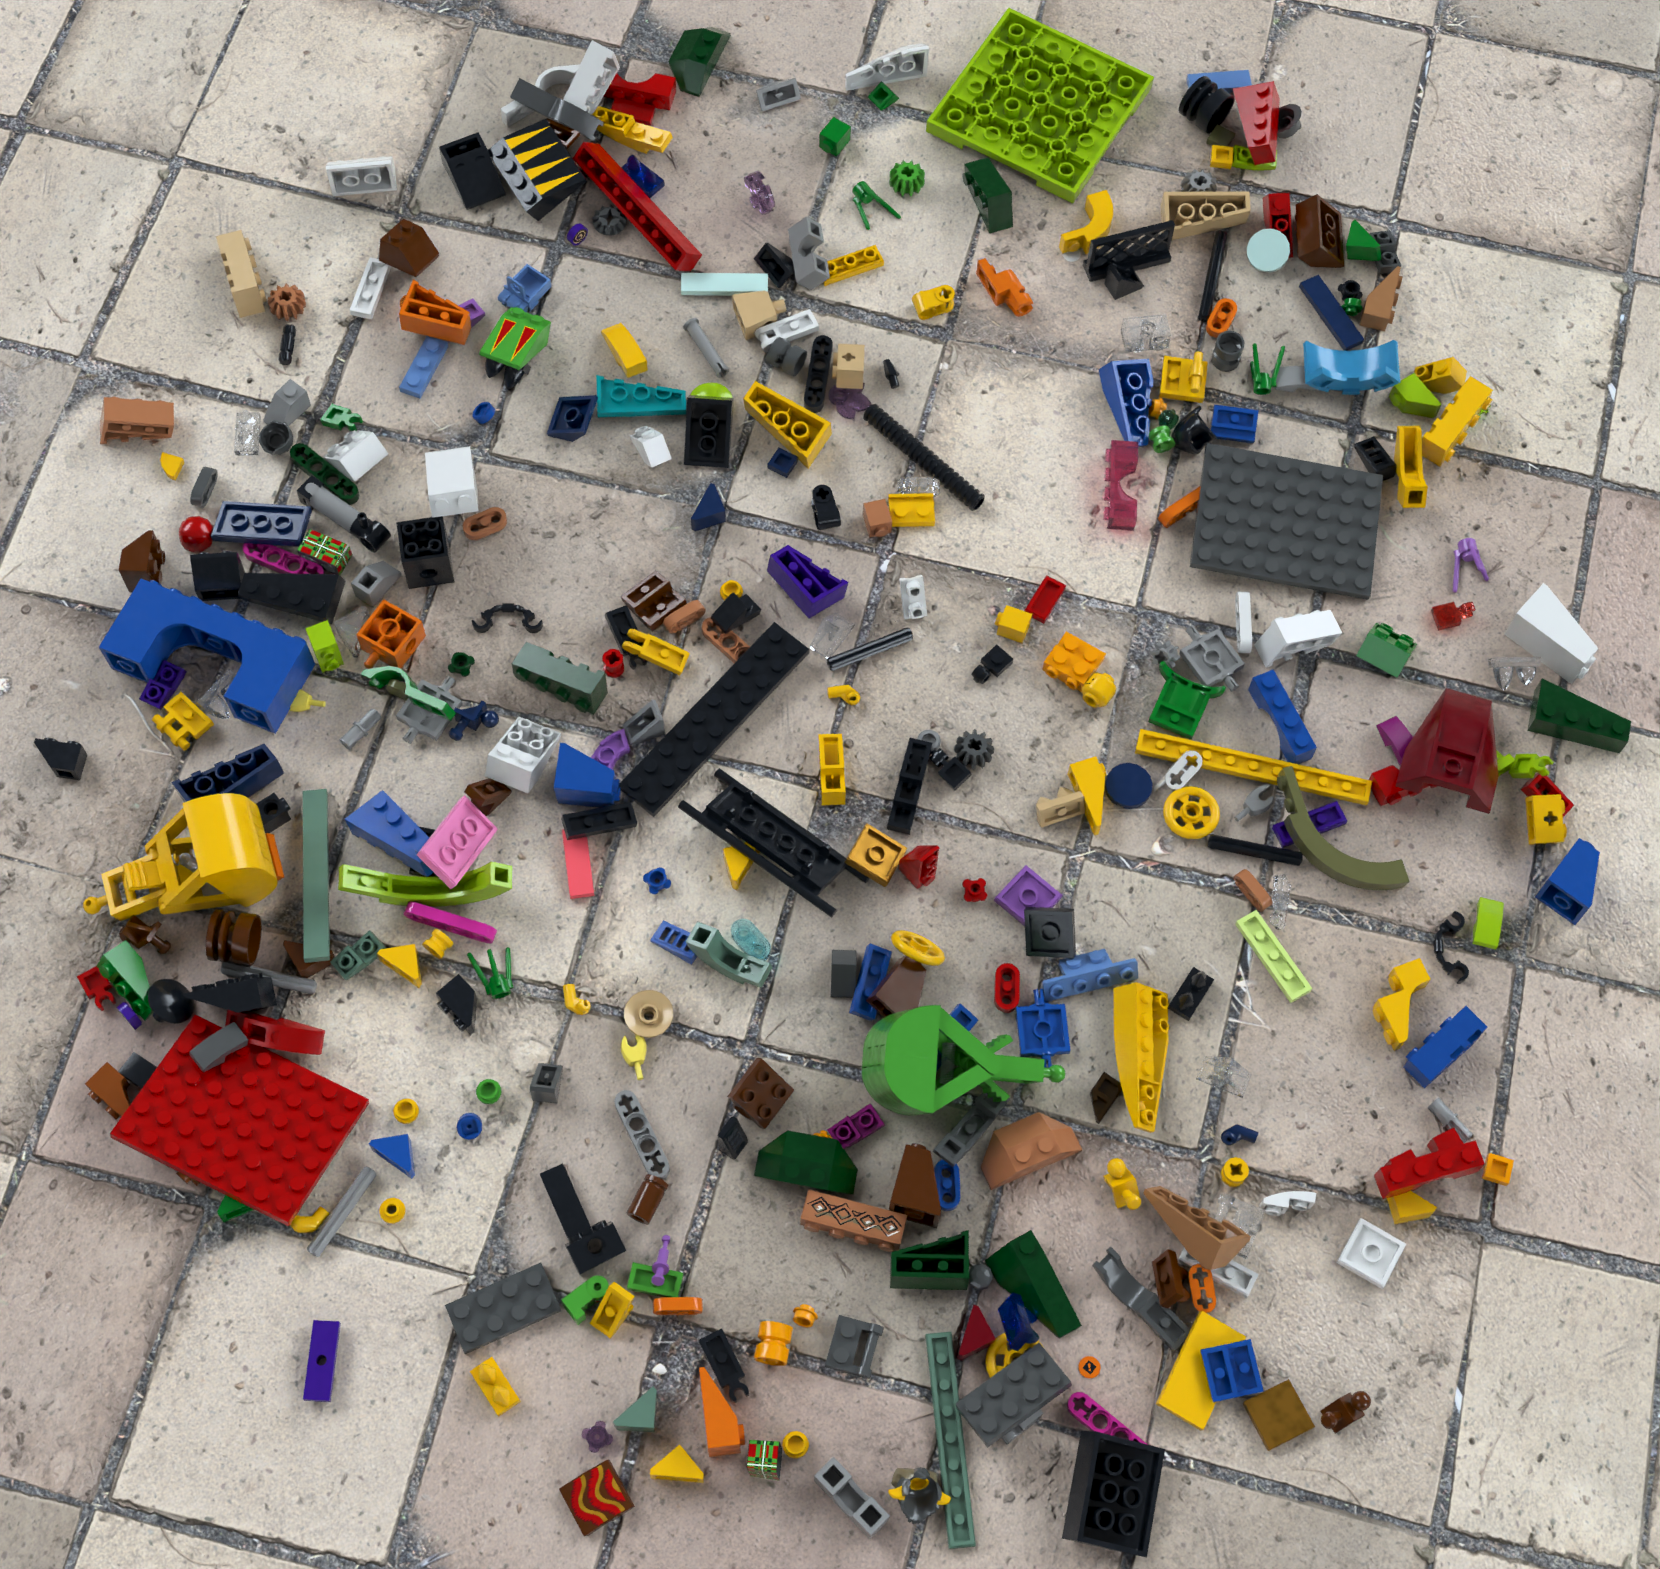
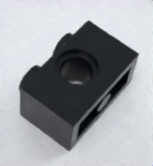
(610, 1246)

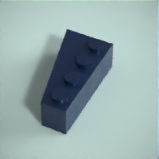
(242, 775)

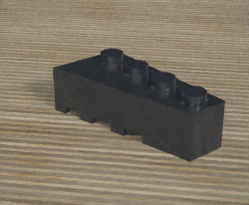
(299, 594)

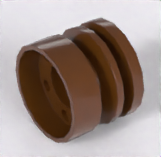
(233, 937)

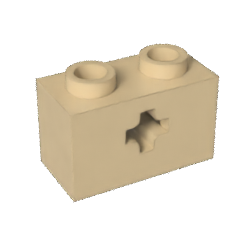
(848, 366)

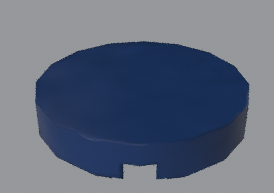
(1128, 785)

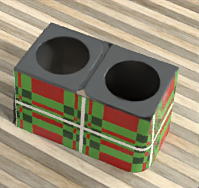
(325, 552)
(764, 1459)

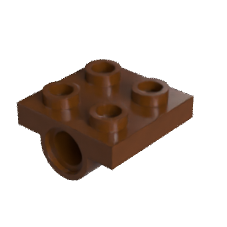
(760, 1093)

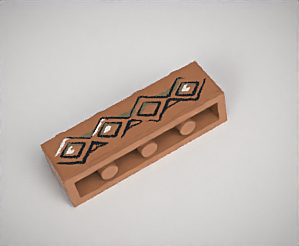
(853, 1220)

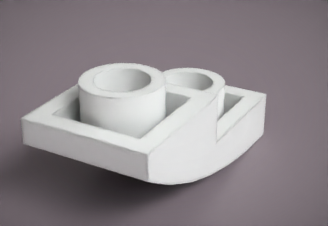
(1279, 1203)

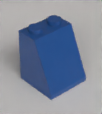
(584, 780)
(1572, 883)

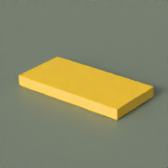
(1187, 1387)

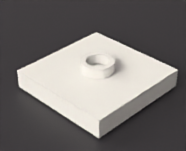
(1371, 1253)

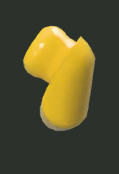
(573, 1003)
(309, 1224)

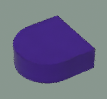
(129, 1015)

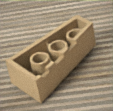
(1204, 211)
(240, 273)

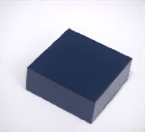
(782, 462)

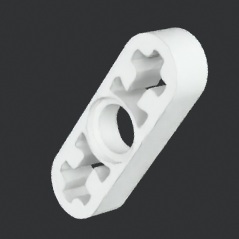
(1243, 622)

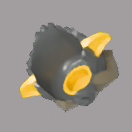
(917, 1493)

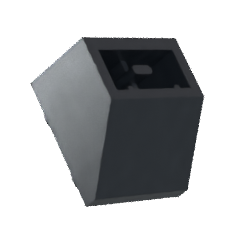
(217, 575)

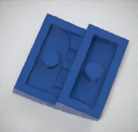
(1231, 1370)

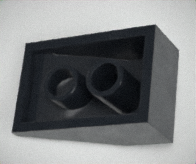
(708, 431)

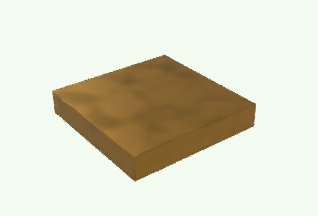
(875, 855)
(1278, 1415)

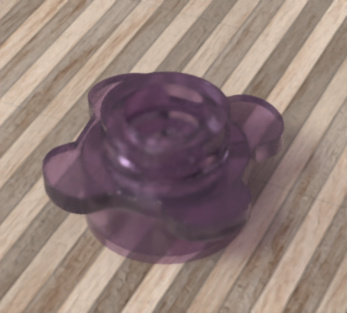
(596, 1444)

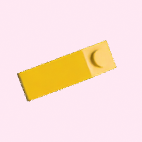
(1089, 778)

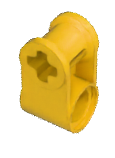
(932, 302)

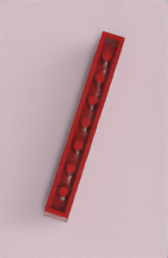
(637, 207)

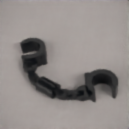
(510, 608)
(1439, 950)

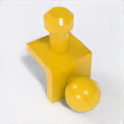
(1122, 1184)

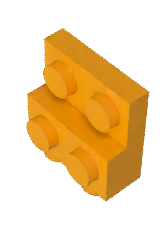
(1073, 661)

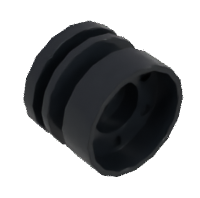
(1206, 104)

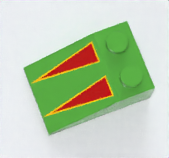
(516, 338)

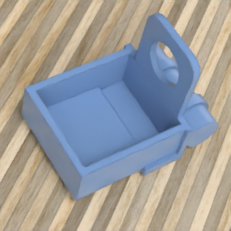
(524, 289)

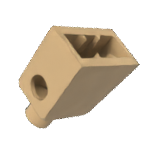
(755, 311)

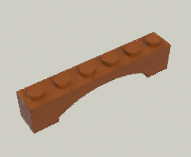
(111, 1088)

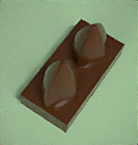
(1168, 1279)

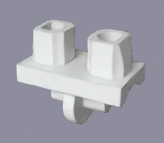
(913, 597)

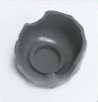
(276, 438)

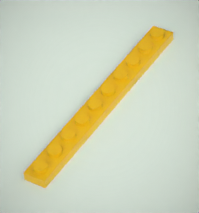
(1253, 766)

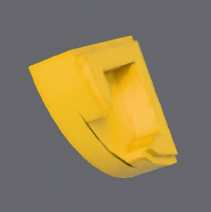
(171, 465)

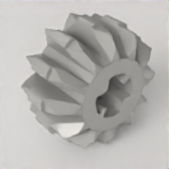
(1198, 182)

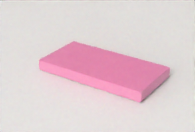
(457, 842)

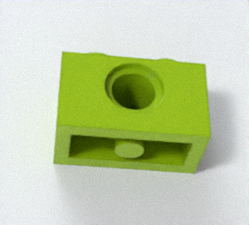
(324, 646)

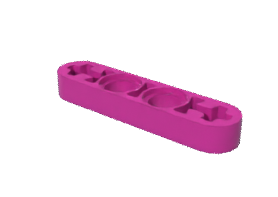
(283, 563)
(450, 922)
(1113, 1425)

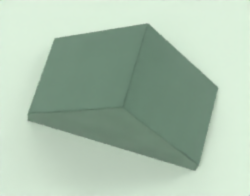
(640, 1415)

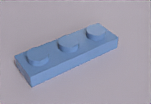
(423, 367)

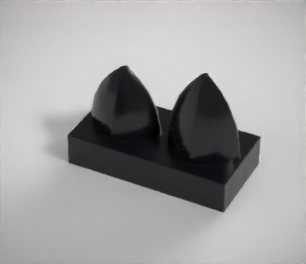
(511, 375)
(1191, 993)

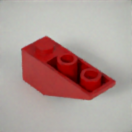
(1278, 215)
(920, 865)

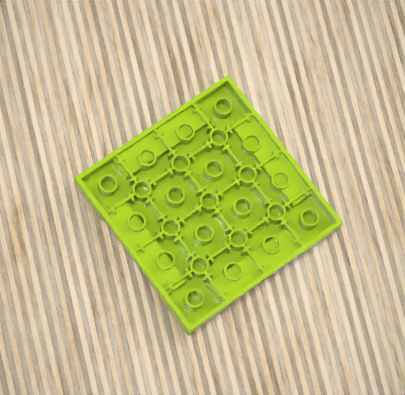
(1040, 103)

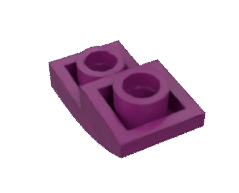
(1395, 734)
(857, 1127)

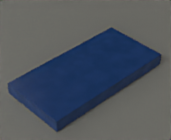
(261, 523)

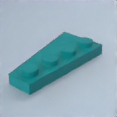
(631, 400)

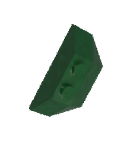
(697, 57)
(807, 1162)

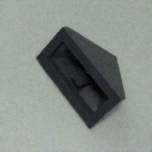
(775, 264)

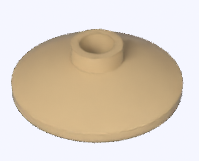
(648, 1003)

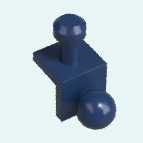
(472, 718)

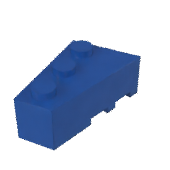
(1444, 1047)

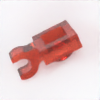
(1449, 616)

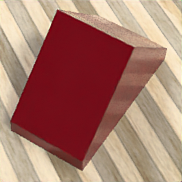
(977, 1335)

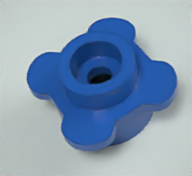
(654, 874)

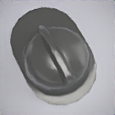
(1288, 120)

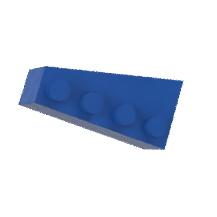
(390, 829)

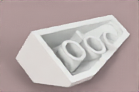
(899, 65)

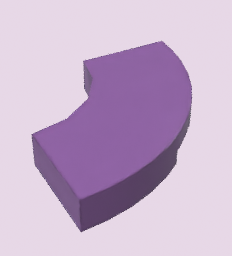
(612, 749)

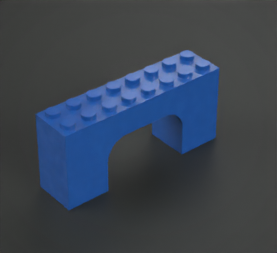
(163, 620)

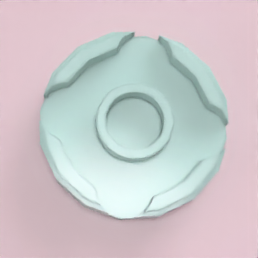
(1268, 250)

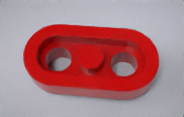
(1007, 989)

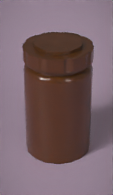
(647, 1199)

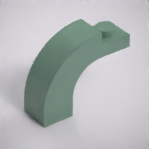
(717, 953)

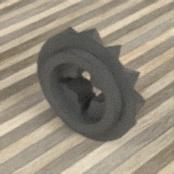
(616, 225)

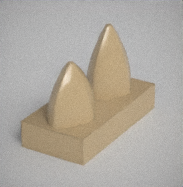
(1065, 806)

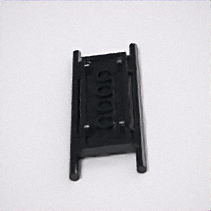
(776, 837)

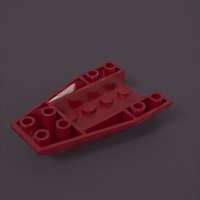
(1454, 750)

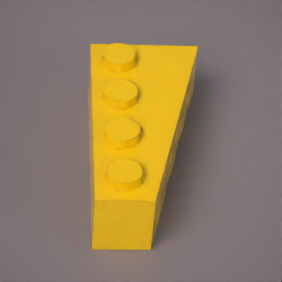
(1455, 420)

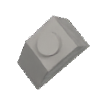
(287, 404)

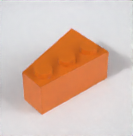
(432, 316)

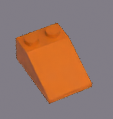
(721, 1423)

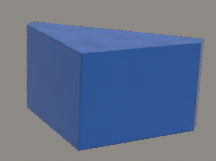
(396, 1151)

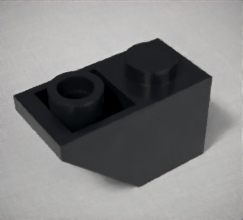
(64, 759)
(459, 1001)

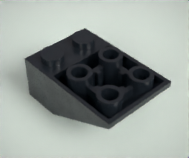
(471, 170)
(248, 994)

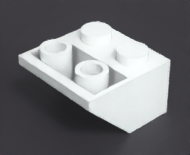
(356, 454)

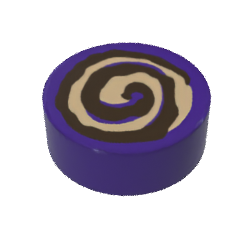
(577, 234)

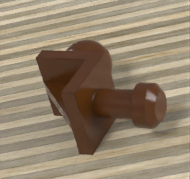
(140, 934)
(1345, 1411)

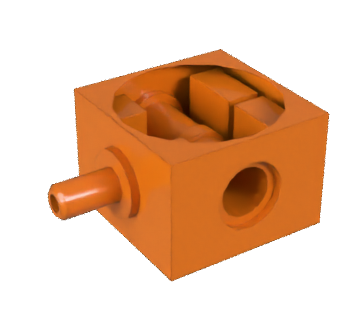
(390, 635)

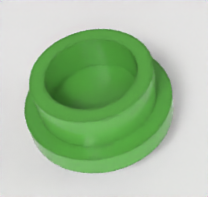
(488, 1091)

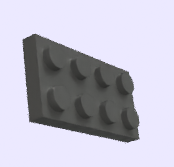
(503, 1308)
(1013, 1394)

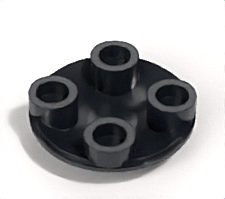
(168, 1001)

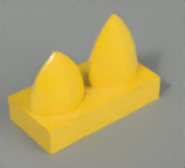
(495, 1386)

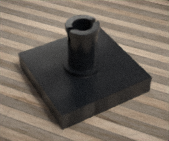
(1050, 932)

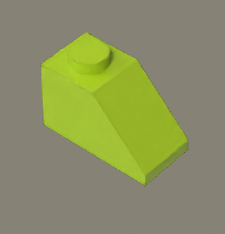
(1414, 397)

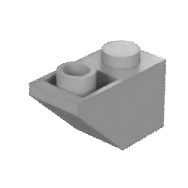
(374, 582)

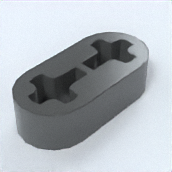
(203, 487)

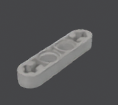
(641, 1135)

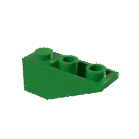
(127, 974)

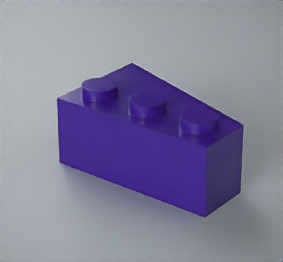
(804, 582)

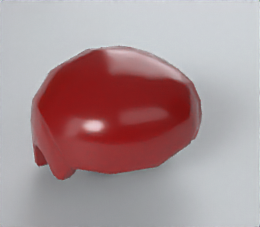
(195, 534)

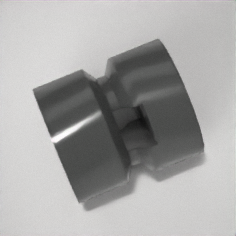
(1228, 351)
(788, 357)

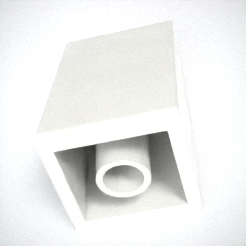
(451, 482)
(1552, 633)

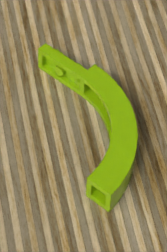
(394, 889)

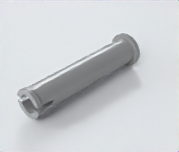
(706, 347)

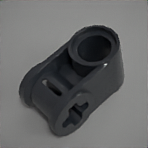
(824, 508)

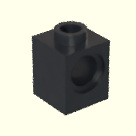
(274, 821)

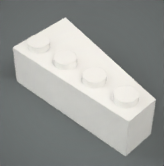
(592, 78)

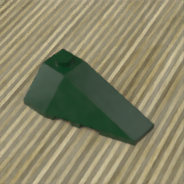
(1025, 1270)

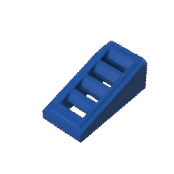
(689, 956)

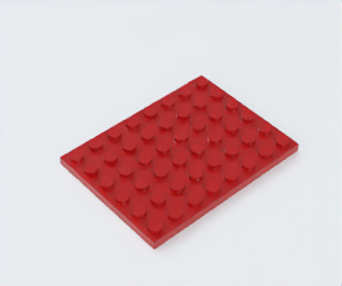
(243, 1127)

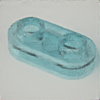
(752, 940)

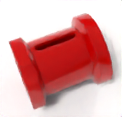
(610, 657)

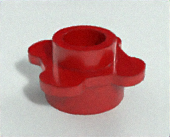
(970, 895)

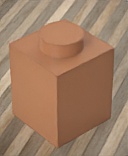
(877, 518)

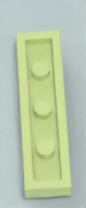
(1273, 956)

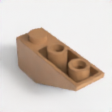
(1378, 305)

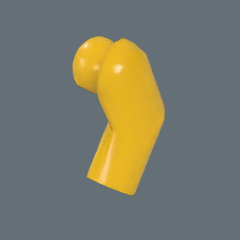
(845, 692)

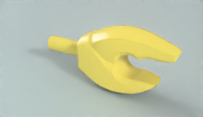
(303, 702)
(634, 1055)

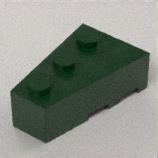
(989, 194)
(932, 1265)

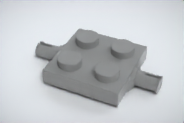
(1211, 658)
(424, 721)

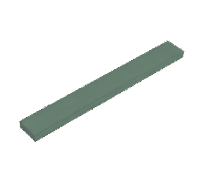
(316, 876)
(950, 1440)

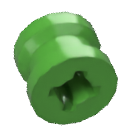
(1161, 438)

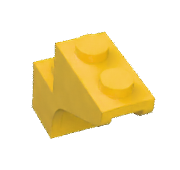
(1408, 461)
(1393, 1009)

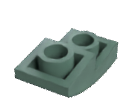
(359, 956)

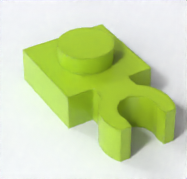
(1528, 764)

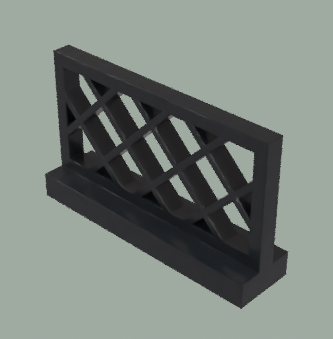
(1137, 257)

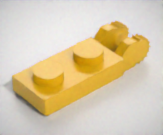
(657, 651)

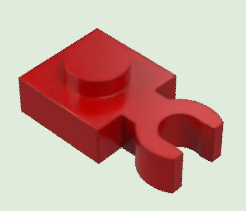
(96, 986)

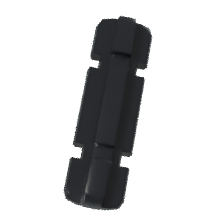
(287, 344)

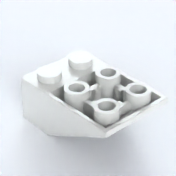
(521, 754)

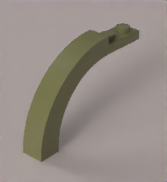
(1327, 858)

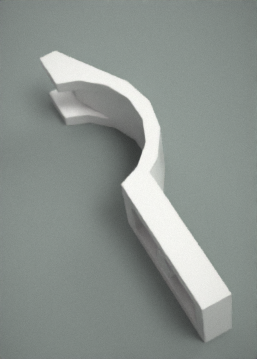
(562, 74)

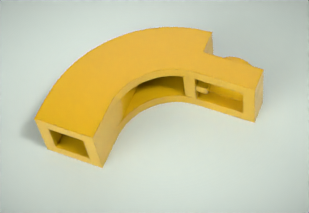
(1100, 211)

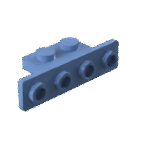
(1088, 973)

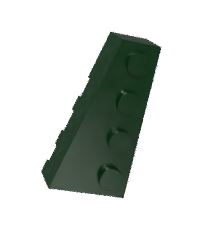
(1575, 719)

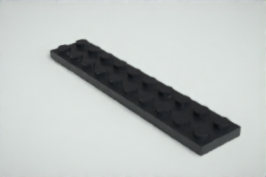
(713, 719)

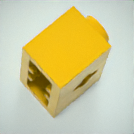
(1539, 830)

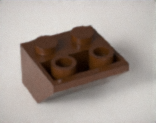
(142, 560)

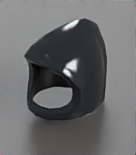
(1192, 429)

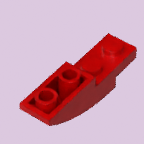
(279, 1033)

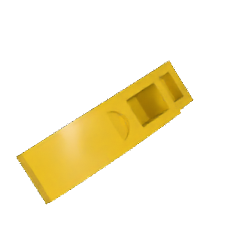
(634, 135)

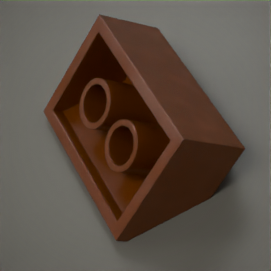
(1319, 233)

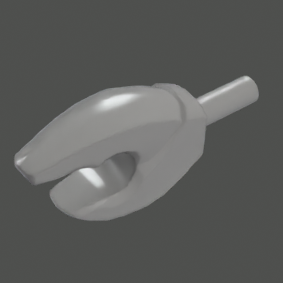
(1254, 805)

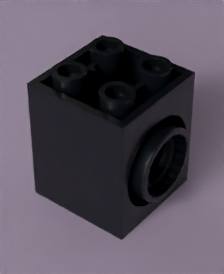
(425, 552)

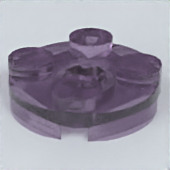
(761, 195)

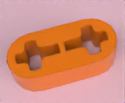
(1208, 1286)
(677, 1306)

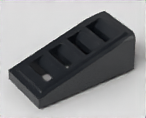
(1386, 468)
(732, 1138)

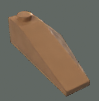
(1203, 1237)

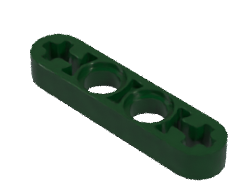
(326, 472)

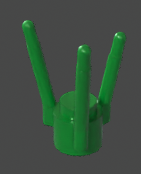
(865, 195)
(1261, 381)
(498, 985)

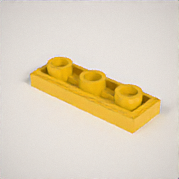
(854, 264)

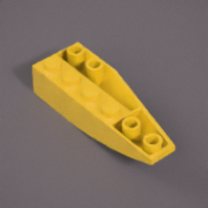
(1141, 1049)

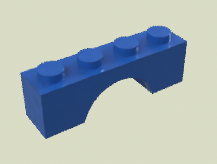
(1293, 736)

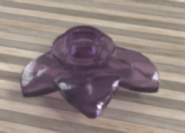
(850, 403)

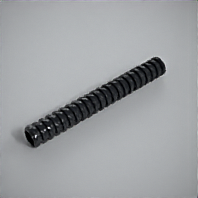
(923, 456)

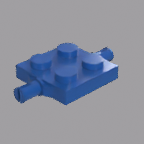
(1042, 1029)

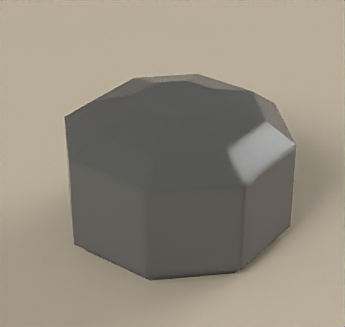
(980, 1277)

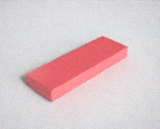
(578, 867)

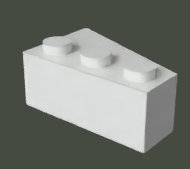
(1297, 634)

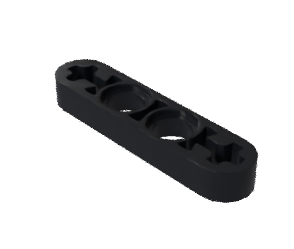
(818, 374)

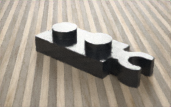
(620, 622)
(723, 1362)

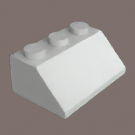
(361, 176)

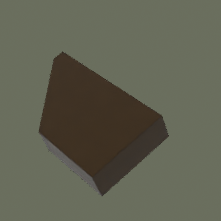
(1104, 1095)

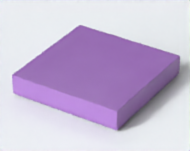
(1024, 891)

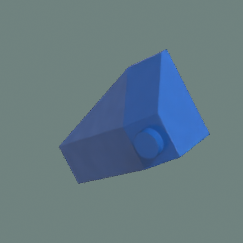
(1128, 395)

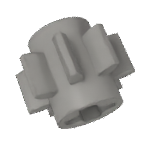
(1169, 651)

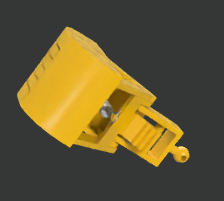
(228, 854)

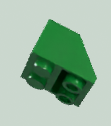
(1387, 649)

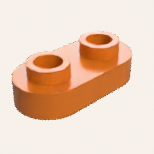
(1221, 319)

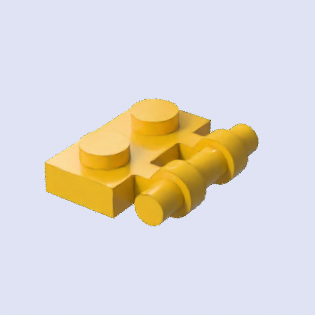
(188, 715)

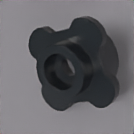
(1351, 286)

